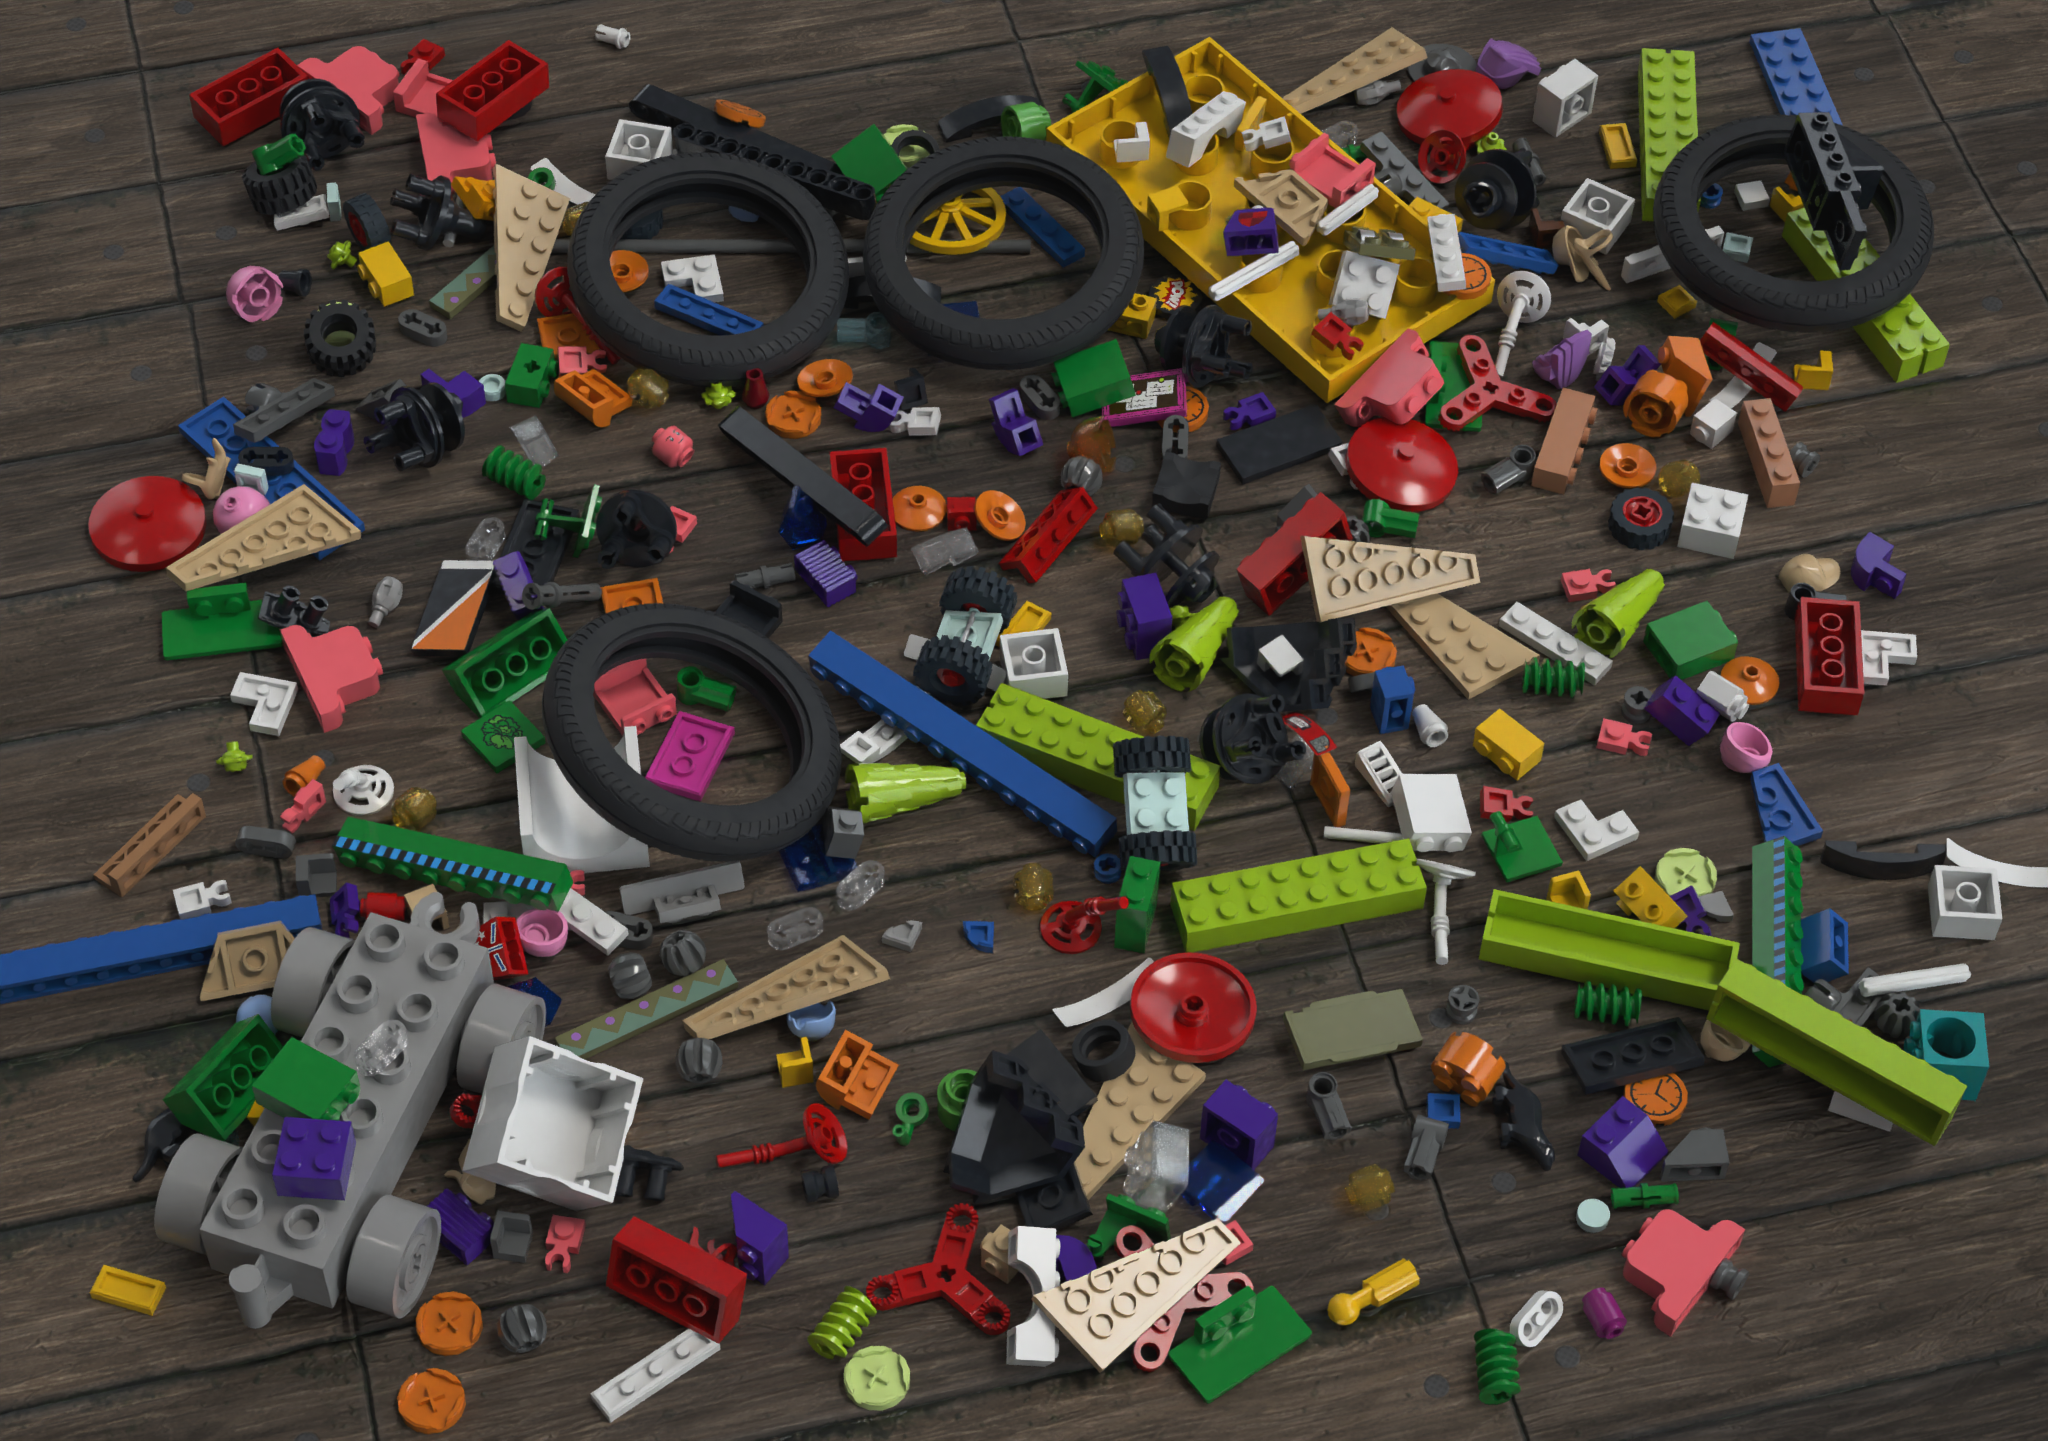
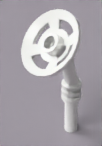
(1519, 305)
(361, 788)
(1439, 921)

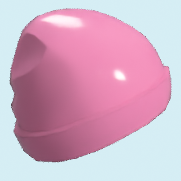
(1745, 748)
(542, 932)

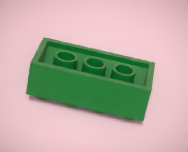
(507, 663)
(219, 1087)

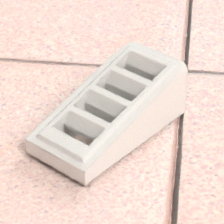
(1372, 758)

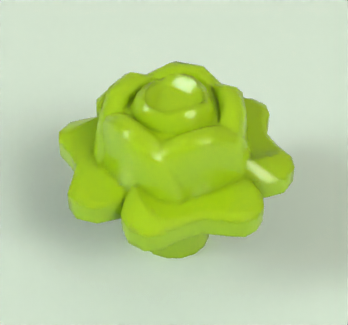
(1490, 142)
(341, 254)
(718, 395)
(1180, 615)
(234, 758)

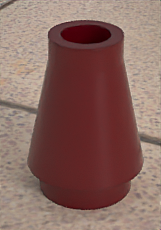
(755, 391)

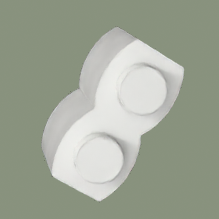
(1723, 696)

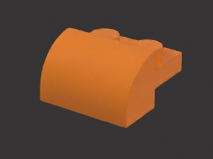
(592, 396)
(855, 1076)

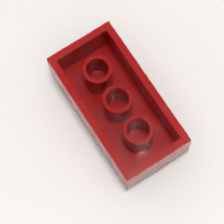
(492, 90)
(245, 96)
(867, 477)
(1279, 564)
(1829, 656)
(676, 1279)

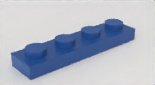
(1042, 227)
(1508, 253)
(703, 312)

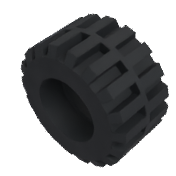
(282, 190)
(337, 318)

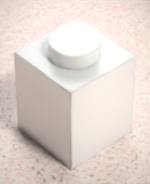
(1713, 423)

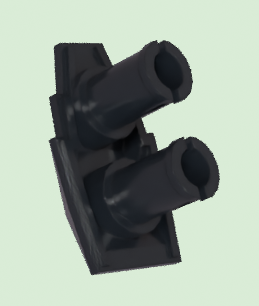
(286, 611)
(658, 1173)

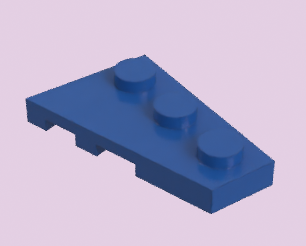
(1782, 808)

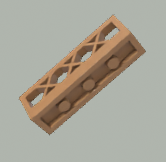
(151, 844)

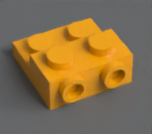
(476, 196)

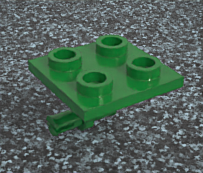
(1100, 78)
(583, 526)
(1520, 847)
(1122, 1213)

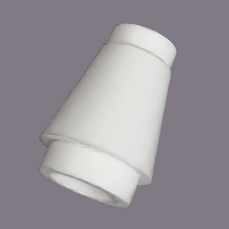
(1429, 726)

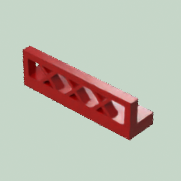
(1750, 367)
(1050, 533)

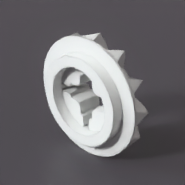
(1604, 357)

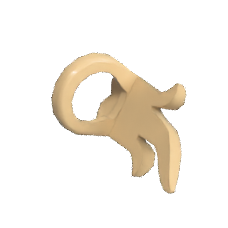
(1582, 246)
(213, 481)
(474, 1187)

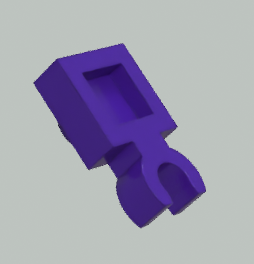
(1253, 410)
(1692, 906)
(344, 908)

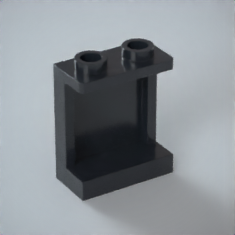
(752, 608)

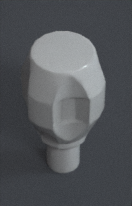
(1375, 92)
(1349, 311)
(384, 599)

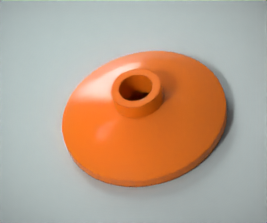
(628, 269)
(824, 377)
(1627, 465)
(919, 508)
(999, 515)
(1760, 686)

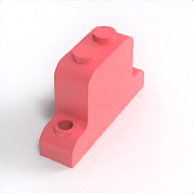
(363, 78)
(452, 152)
(1393, 385)
(332, 670)
(1677, 1262)

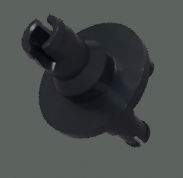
(435, 213)
(635, 540)

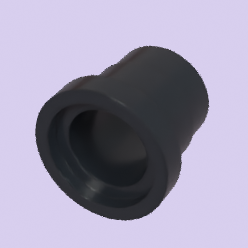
(296, 281)

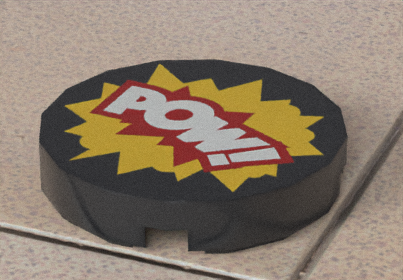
(1174, 292)

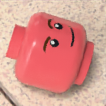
(672, 446)

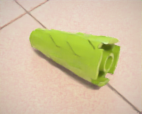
(1615, 616)
(1189, 650)
(889, 789)

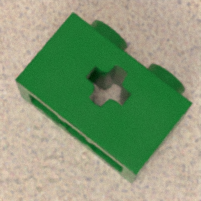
(531, 375)

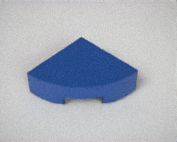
(979, 935)

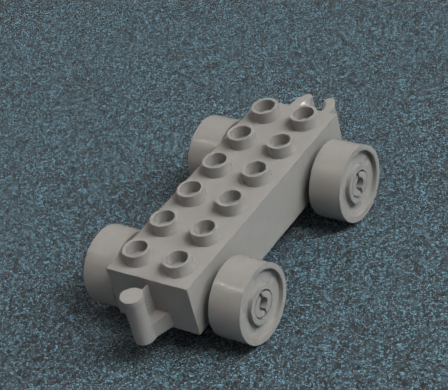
(334, 997)

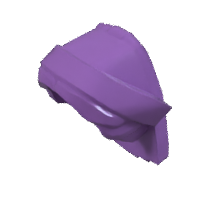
(1506, 63)
(1564, 360)

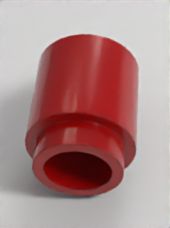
(383, 904)

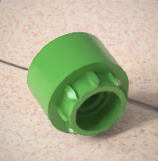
(1025, 121)
(951, 1096)

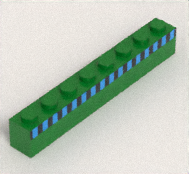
(453, 864)
(1777, 917)

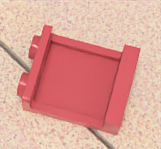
(418, 91)
(1331, 171)
(633, 697)

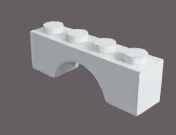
(1192, 135)
(1034, 1254)

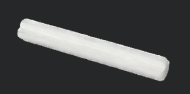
(1253, 271)
(1914, 980)

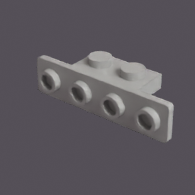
(683, 893)

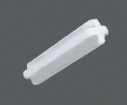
(1347, 209)

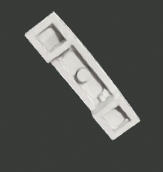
(874, 743)

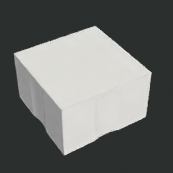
(552, 1124)

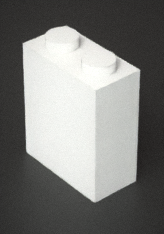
(1431, 812)

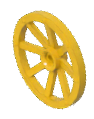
(952, 213)

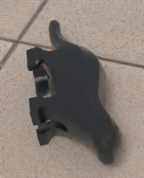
(1524, 1120)
(162, 1141)

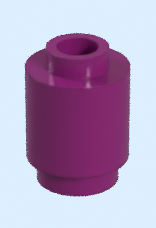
(1604, 1313)

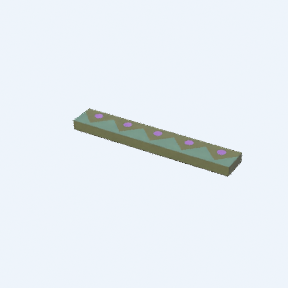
(466, 286)
(649, 1011)

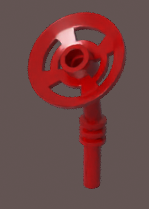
(1442, 156)
(563, 295)
(1074, 922)
(814, 1139)

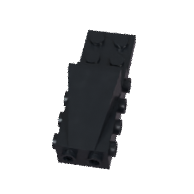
(1832, 182)

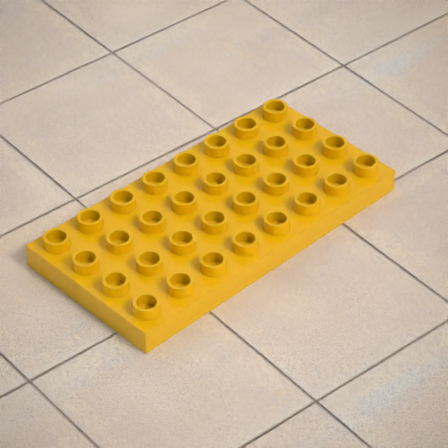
(1288, 297)

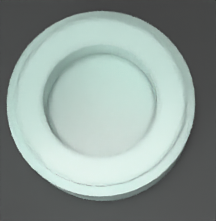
(493, 387)
(1593, 1215)

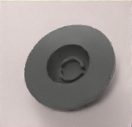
(1441, 58)

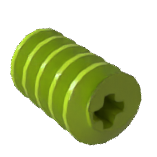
(841, 1323)

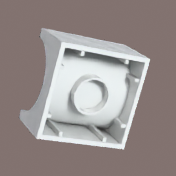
(561, 825)

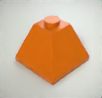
(1686, 362)

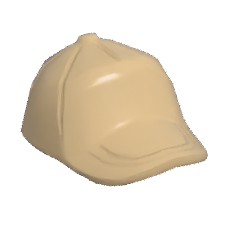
(1565, 253)
(1807, 569)
(1721, 1043)

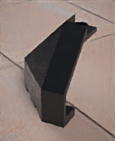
(1321, 646)
(1010, 1133)

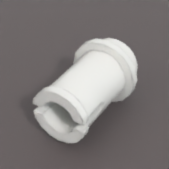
(613, 36)

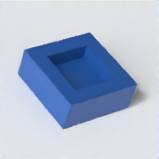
(1444, 1108)

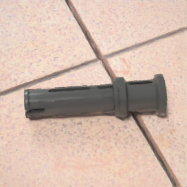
(586, 593)

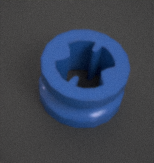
(1712, 201)
(1107, 876)

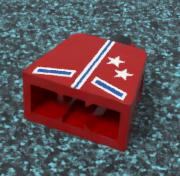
(504, 947)

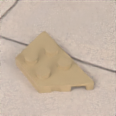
(1294, 201)
(246, 960)

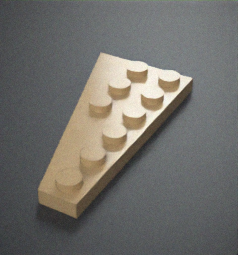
(1367, 64)
(524, 236)
(278, 533)
(1367, 576)
(1462, 644)
(811, 979)
(1128, 1105)
(1125, 1298)

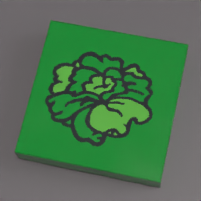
(495, 733)

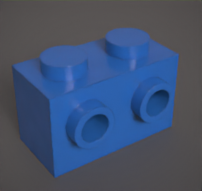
(1392, 699)
(1824, 946)

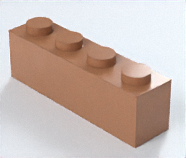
(1564, 440)
(1768, 453)

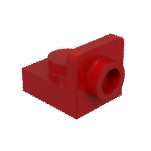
(961, 513)

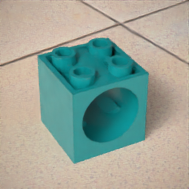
(1955, 1034)

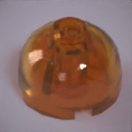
(1094, 440)

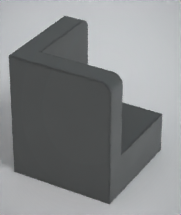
(316, 875)
(511, 1236)

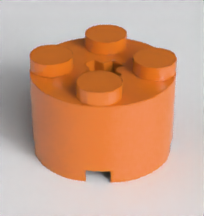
(1656, 403)
(1467, 1067)

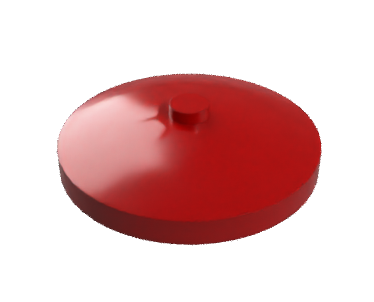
(1452, 102)
(1401, 464)
(147, 523)
(1193, 1007)

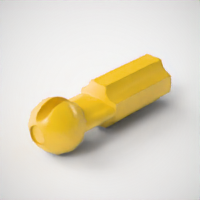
(1375, 1290)

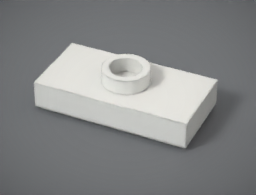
(311, 211)

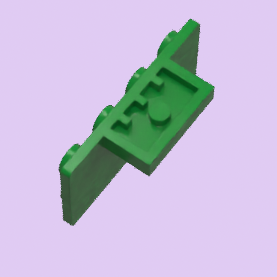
(1455, 381)
(217, 623)
(1238, 1341)

